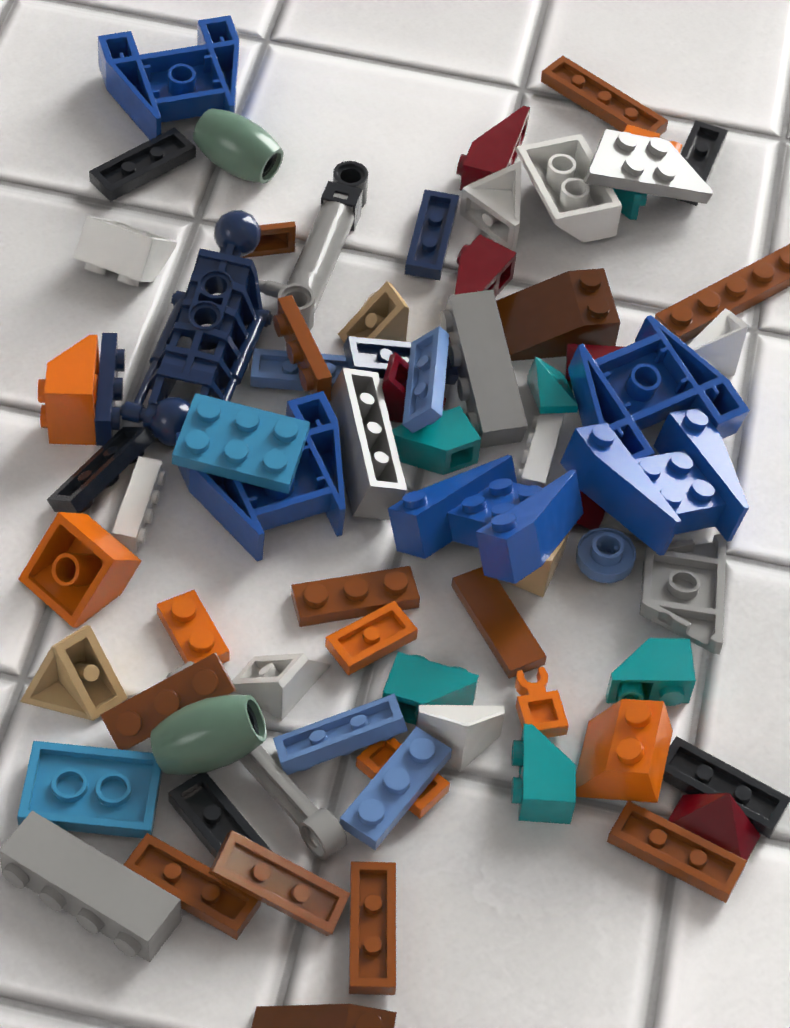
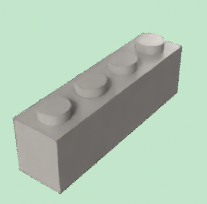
(484, 367)
(367, 444)
(90, 887)

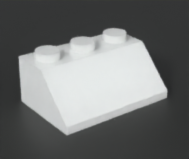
(558, 174)

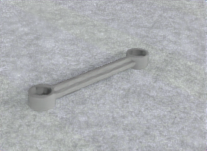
(317, 827)

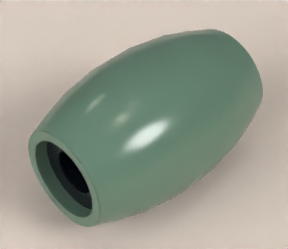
(238, 145)
(208, 735)

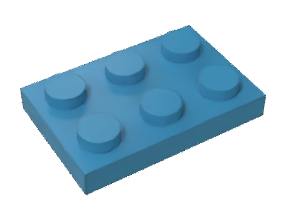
(241, 443)
(92, 789)

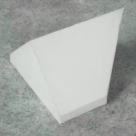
(495, 204)
(722, 342)
(278, 681)
(462, 728)

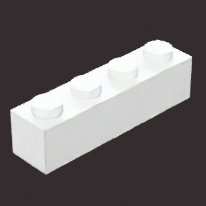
(542, 449)
(138, 503)

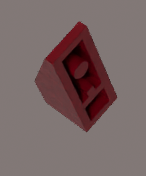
(494, 148)
(484, 266)

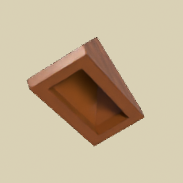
(275, 239)

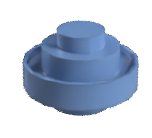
(605, 555)

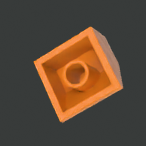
(71, 394)
(78, 568)
(625, 752)

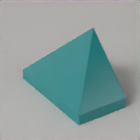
(550, 389)

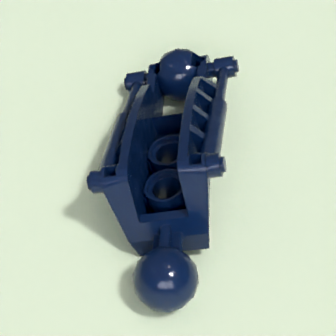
(179, 346)

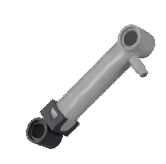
(337, 217)

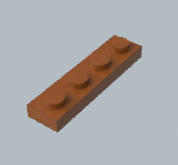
(600, 97)

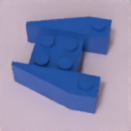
(173, 81)
(647, 382)
(316, 487)
(666, 493)
(489, 510)

